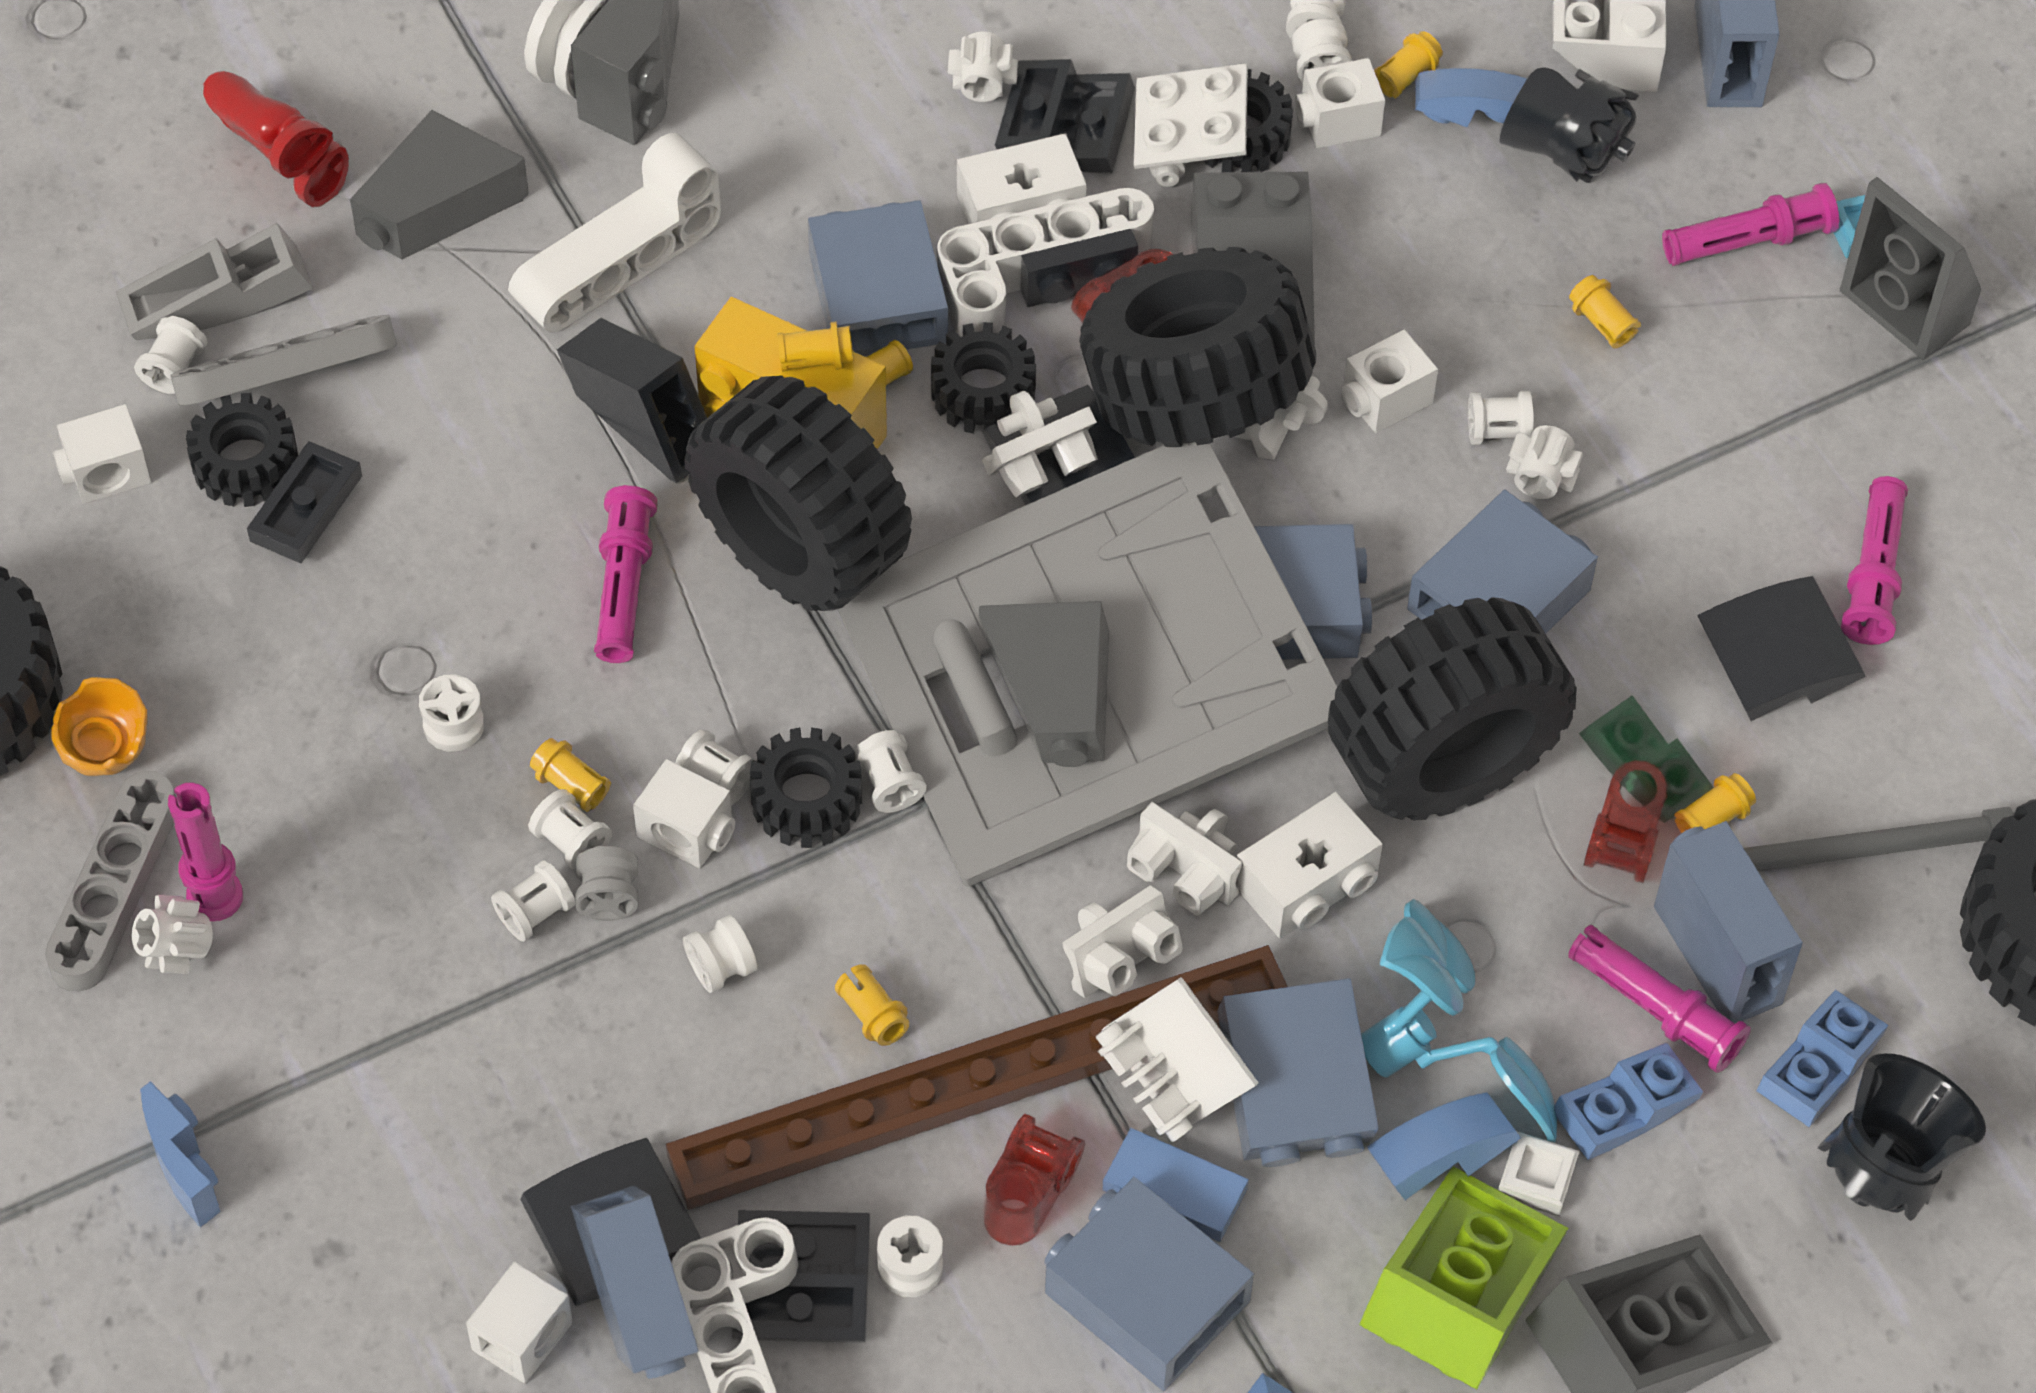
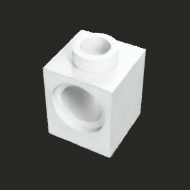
(1341, 103)
(1389, 381)
(101, 454)
(684, 814)
(520, 1321)

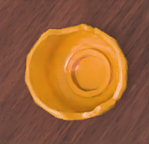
(100, 727)

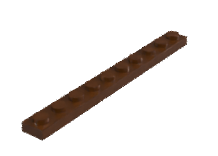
(932, 1089)

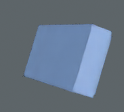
(1189, 1184)

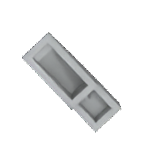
(217, 284)

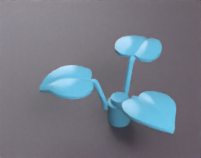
(1442, 969)

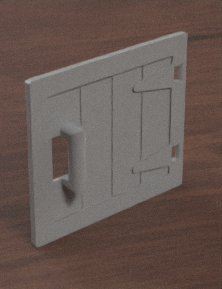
(1188, 655)

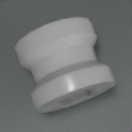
(606, 883)

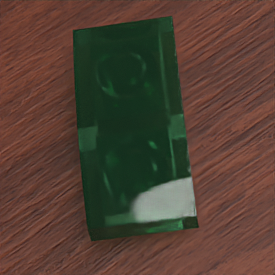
(1629, 736)

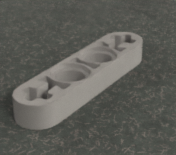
(283, 360)
(106, 878)

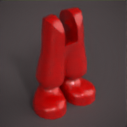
(282, 134)

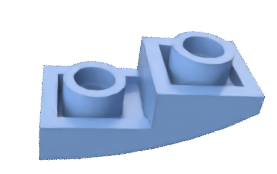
(1458, 92)
(1822, 1058)
(1628, 1102)
(176, 1147)
(1425, 1147)

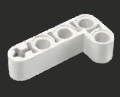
(626, 241)
(984, 257)
(726, 1301)

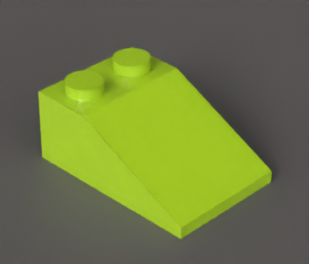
(1462, 1277)

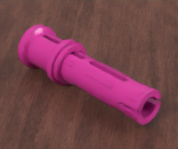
(1775, 221)
(625, 550)
(1875, 581)
(206, 864)
(1682, 1012)

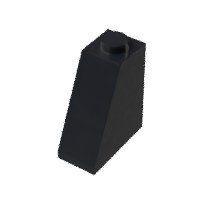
(636, 391)

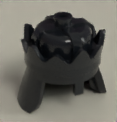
(1571, 125)
(1901, 1134)

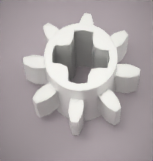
(982, 66)
(1544, 462)
(172, 934)

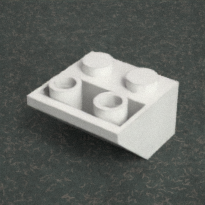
(1613, 39)

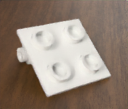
(1189, 119)
(1176, 1058)

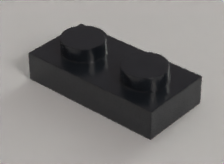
(1063, 270)
(304, 502)

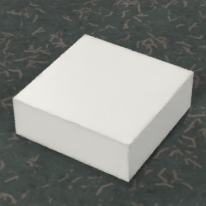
(1539, 1173)

